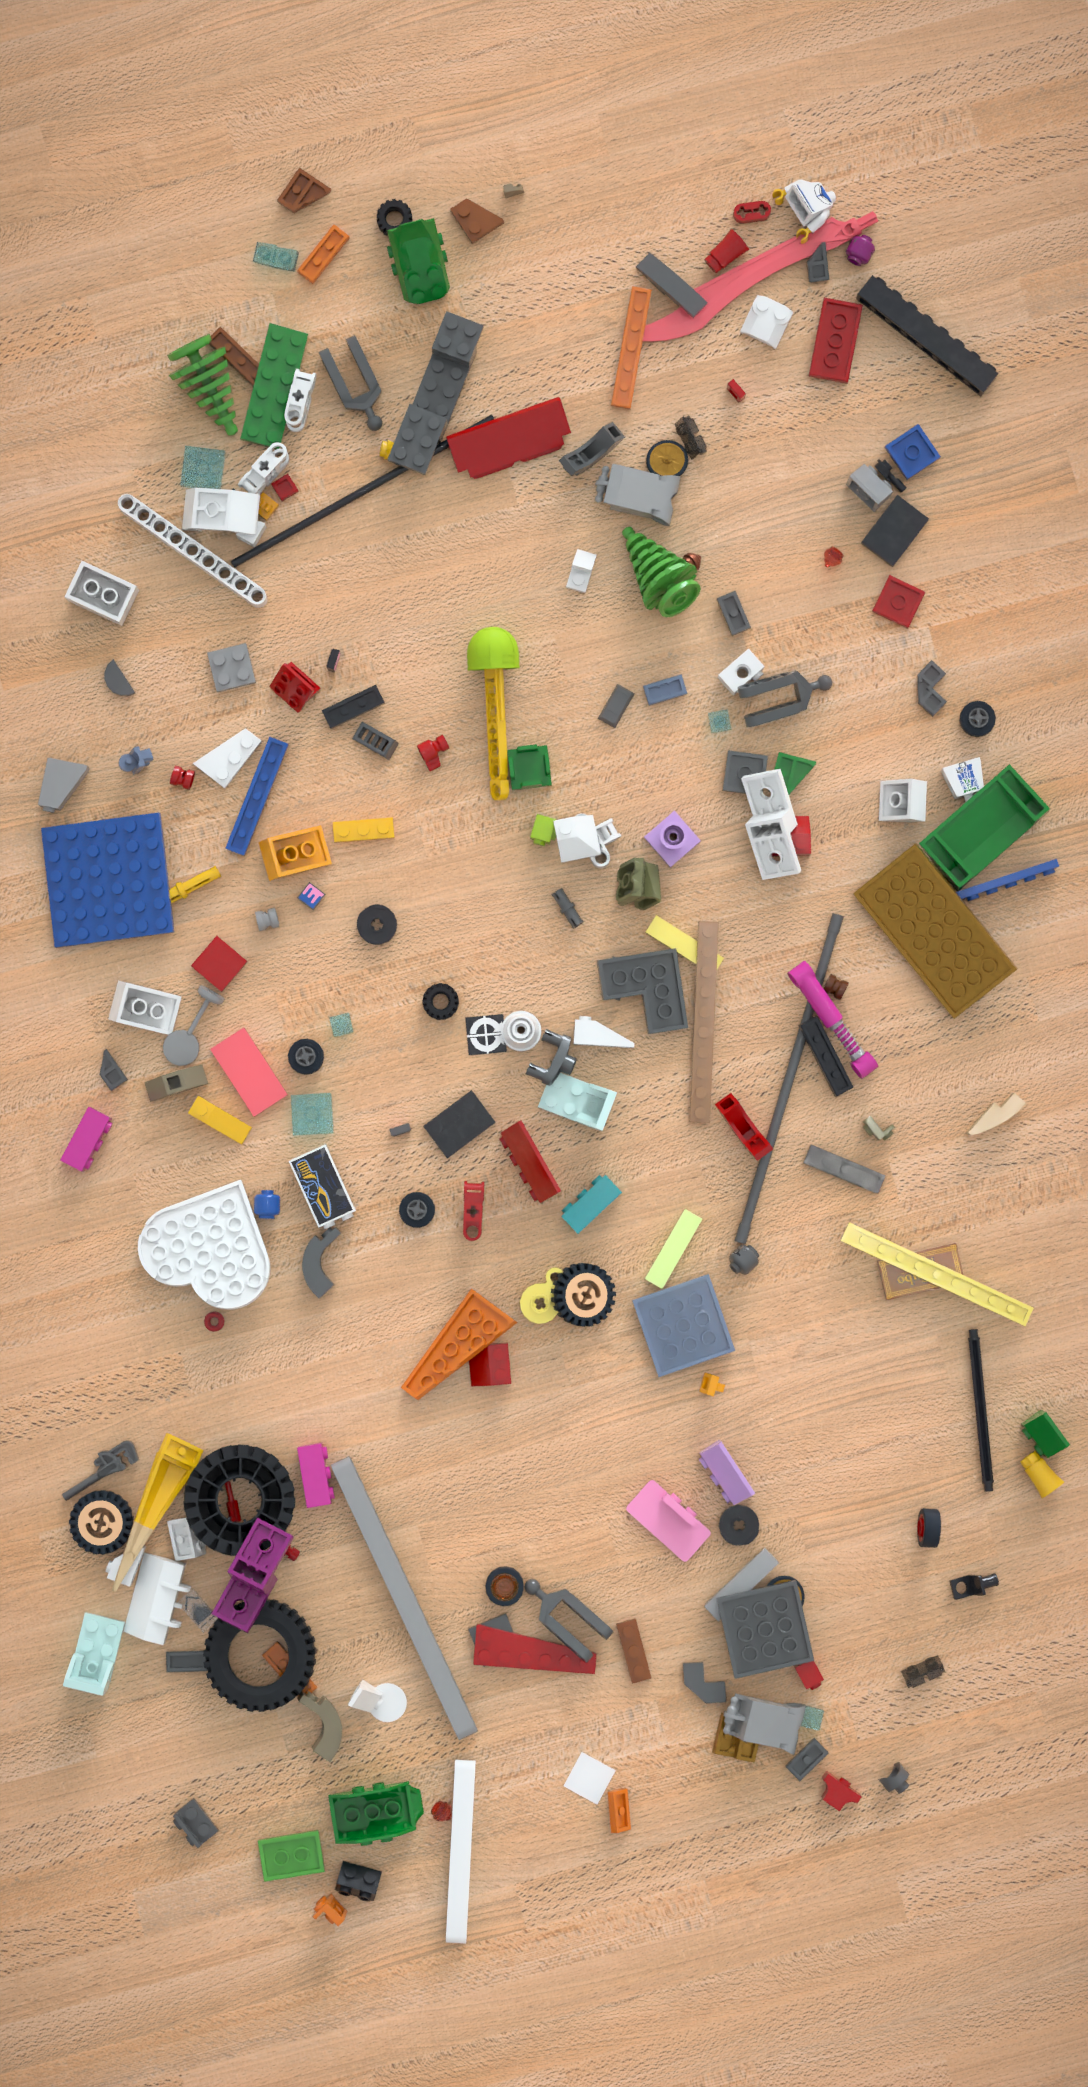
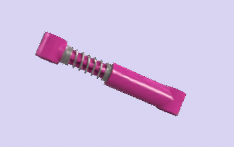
(805, 979)

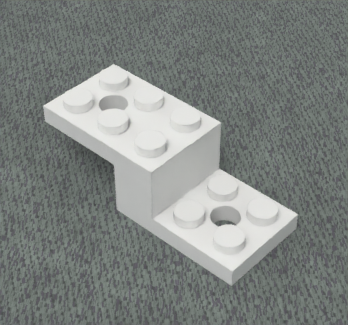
(771, 824)

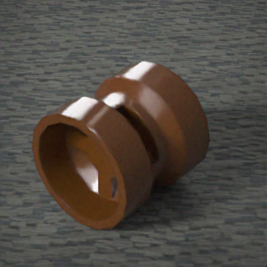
(835, 986)

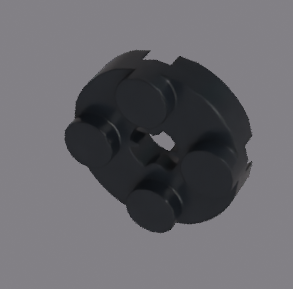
(386, 917)
(739, 1536)

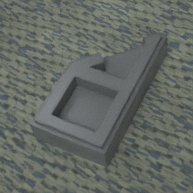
(818, 264)
(111, 1072)

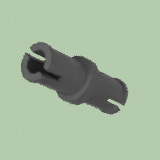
(567, 908)

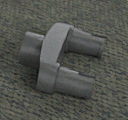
(561, 1063)

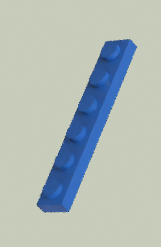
(257, 796)
(1009, 880)

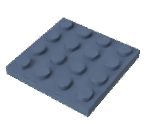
(683, 1325)

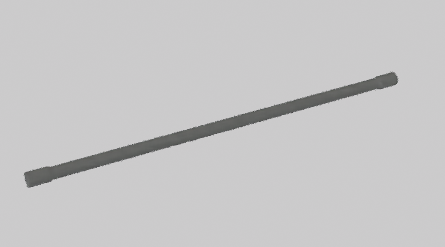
(745, 1225)

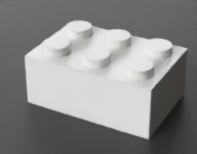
(101, 593)

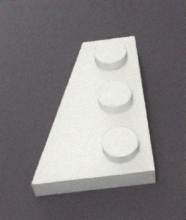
(228, 758)

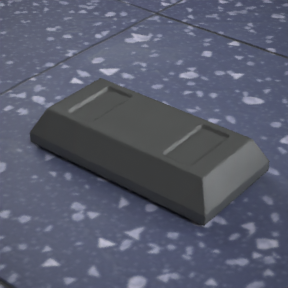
(616, 706)
(185, 1661)

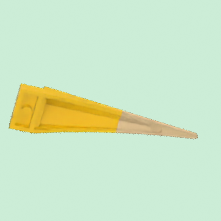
(167, 1477)

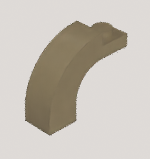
(331, 1733)

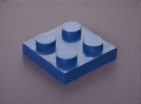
(912, 452)

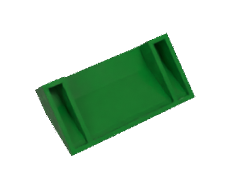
(984, 827)

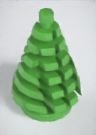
(208, 385)
(661, 575)

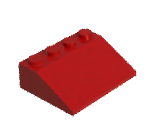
(530, 1162)

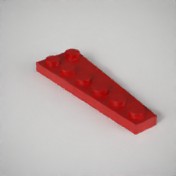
(514, 1650)

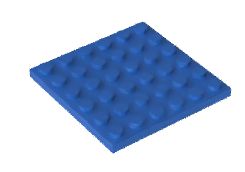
(107, 880)

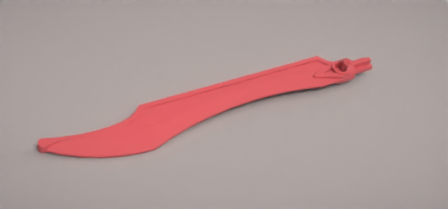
(730, 285)

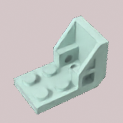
(578, 1101)
(95, 1654)

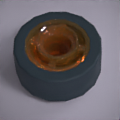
(508, 1597)

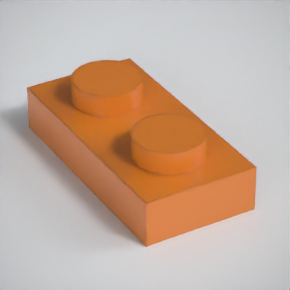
(619, 1810)

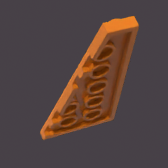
(466, 1334)

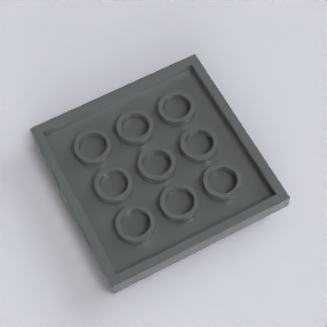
(765, 1629)

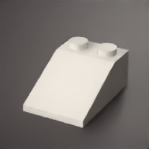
(144, 1007)

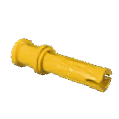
(182, 890)

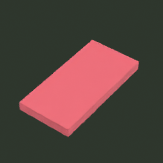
(249, 1072)

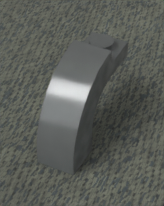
(593, 450)
(311, 1263)

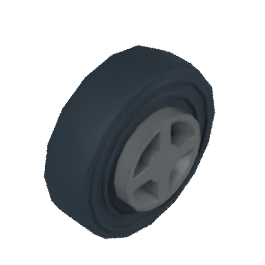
(982, 714)
(303, 1050)
(409, 1214)

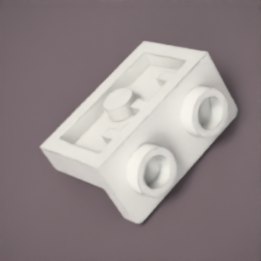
(184, 1541)

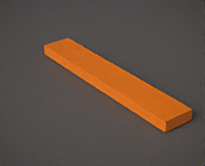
(631, 347)

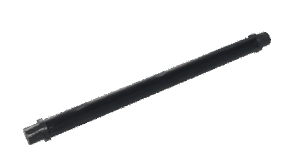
(980, 1408)

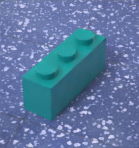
(590, 1203)

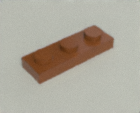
(633, 1650)

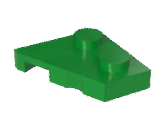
(793, 769)

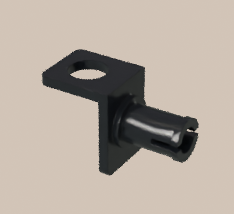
(974, 1585)

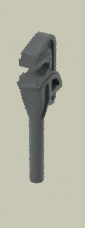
(108, 1463)

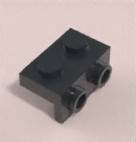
(358, 1881)

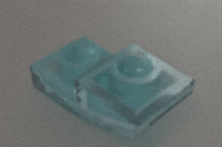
(275, 257)

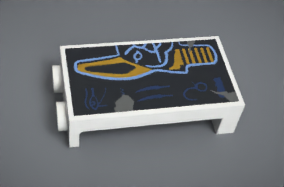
(322, 1187)

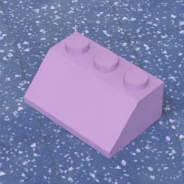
(726, 1473)

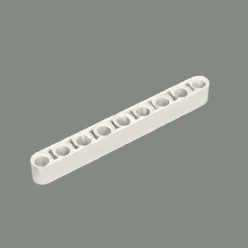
(186, 543)
(460, 1851)

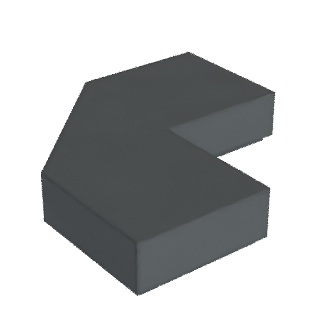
(927, 696)
(707, 1691)

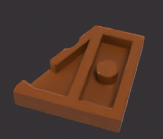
(302, 191)
(475, 220)

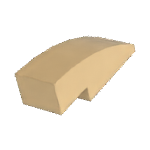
(997, 1114)

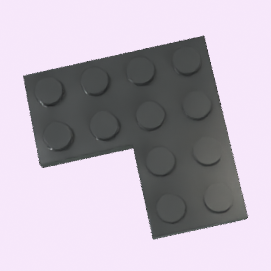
(656, 978)

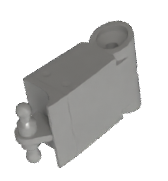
(638, 492)
(764, 1721)

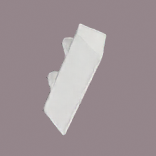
(155, 1598)

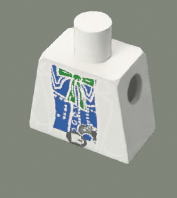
(964, 778)

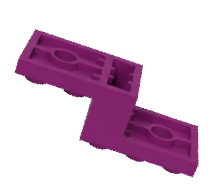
(252, 1575)

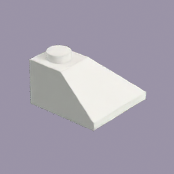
(576, 838)

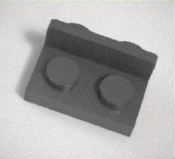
(194, 1823)

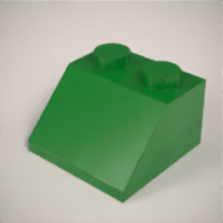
(1044, 1434)

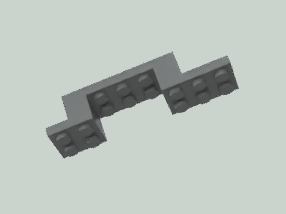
(437, 394)

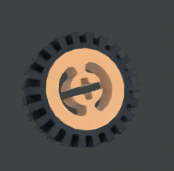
(599, 1298)
(82, 1516)

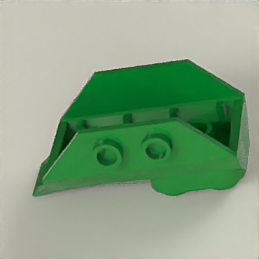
(419, 261)
(375, 1813)

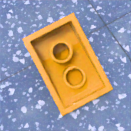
(294, 852)

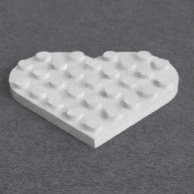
(209, 1245)

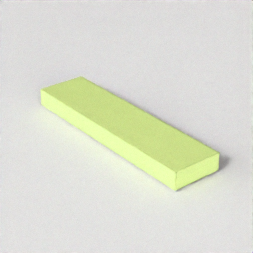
(673, 1248)

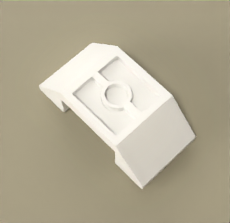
(221, 510)

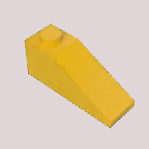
(219, 1120)

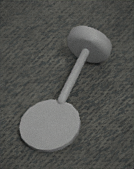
(181, 1045)

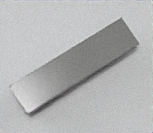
(744, 1580)

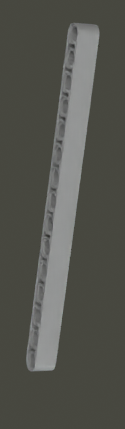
(404, 1598)

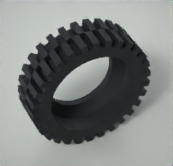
(288, 1686)

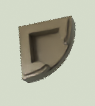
(510, 191)

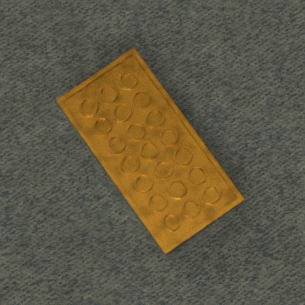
(935, 931)

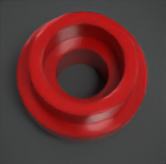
(207, 1321)

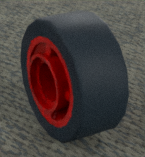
(929, 1528)

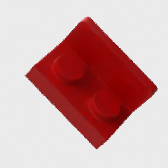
(294, 686)

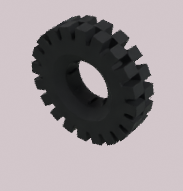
(217, 1469)

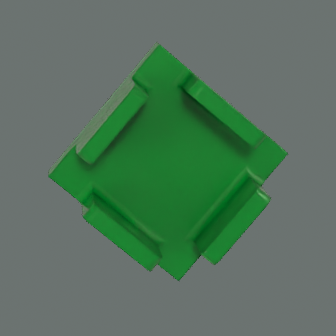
(529, 767)

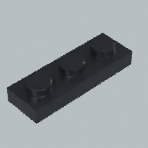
(353, 706)

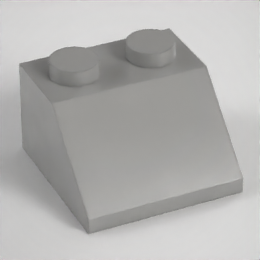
(869, 487)

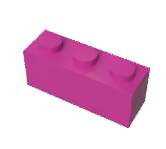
(87, 1139)
(315, 1475)

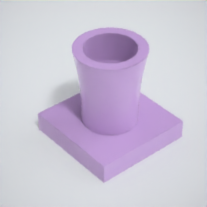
(671, 850)

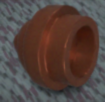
(694, 559)

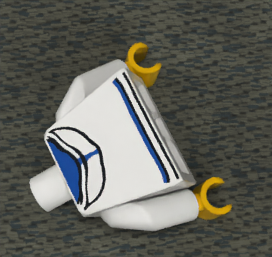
(808, 202)

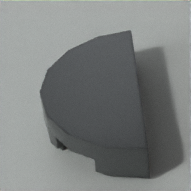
(116, 680)

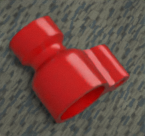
(430, 749)

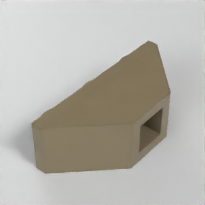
(176, 1082)

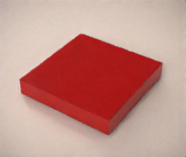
(898, 601)
(219, 963)

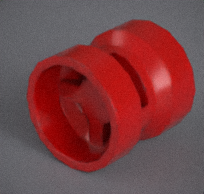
(182, 777)

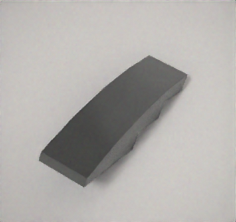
(672, 285)

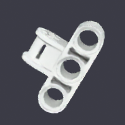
(604, 839)

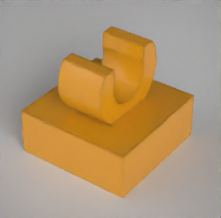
(266, 506)
(710, 1384)

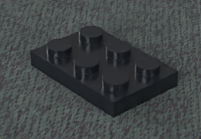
(459, 1124)

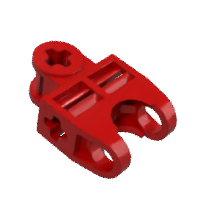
(475, 1201)

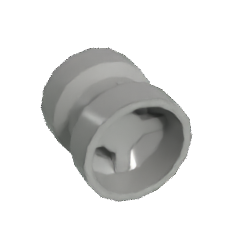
(265, 919)

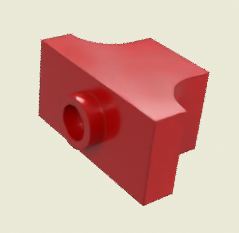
(838, 1791)

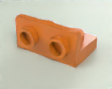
(334, 1910)

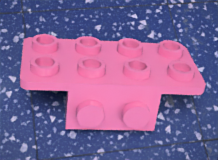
(668, 1520)

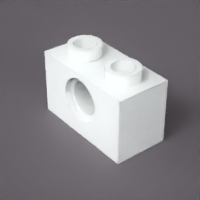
(746, 661)

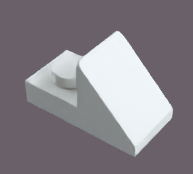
(581, 571)

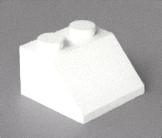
(903, 800)

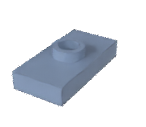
(665, 690)

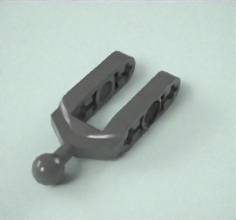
(365, 401)
(802, 689)
(548, 1604)

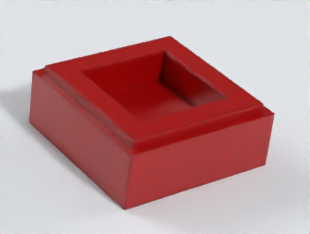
(736, 391)
(284, 487)

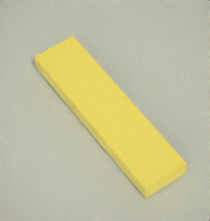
(676, 939)

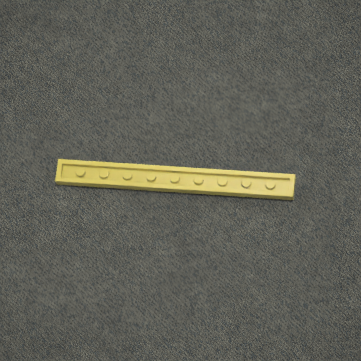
(937, 1274)

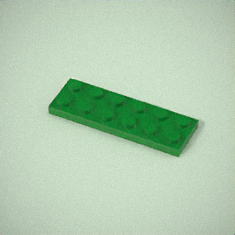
(272, 385)

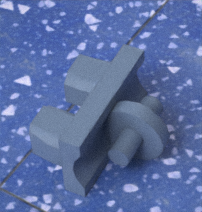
(135, 760)

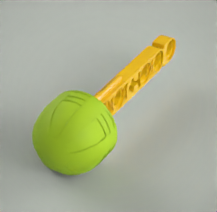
(493, 651)

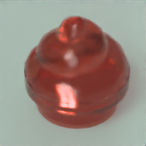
(833, 557)
(441, 1811)

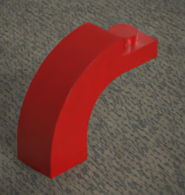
(743, 1127)

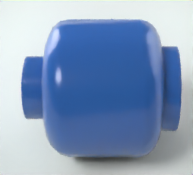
(267, 1204)

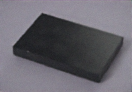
(895, 531)

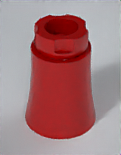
(726, 251)

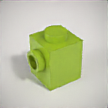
(543, 830)

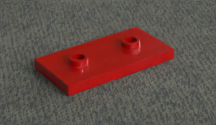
(835, 340)

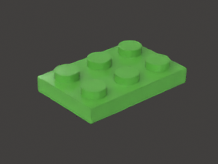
(291, 1855)

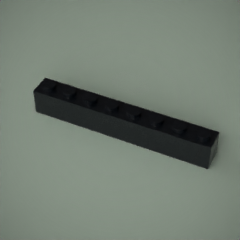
(926, 335)

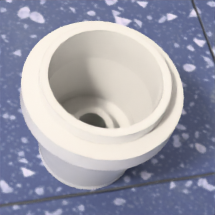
(523, 1041)

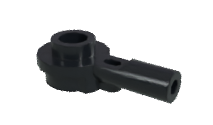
(884, 468)

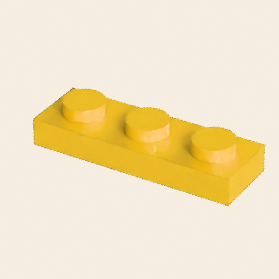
(363, 830)

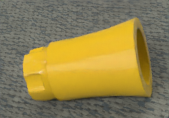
(1041, 1474)

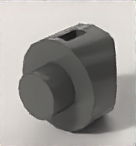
(896, 1779)

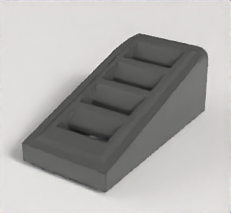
(390, 748)

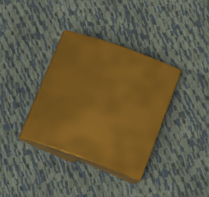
(732, 1746)

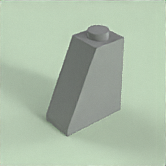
(59, 783)

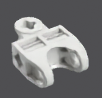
(299, 399)
(265, 469)

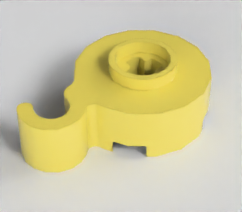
(538, 1291)

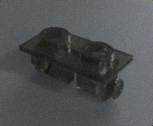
(686, 429)
(914, 1674)

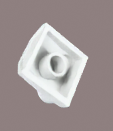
(767, 321)

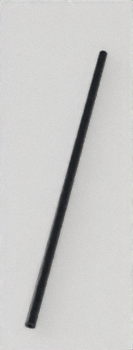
(335, 506)

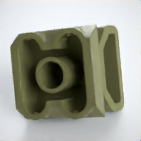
(638, 884)

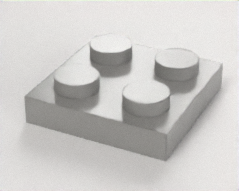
(231, 667)

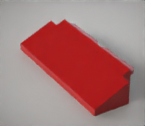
(510, 439)

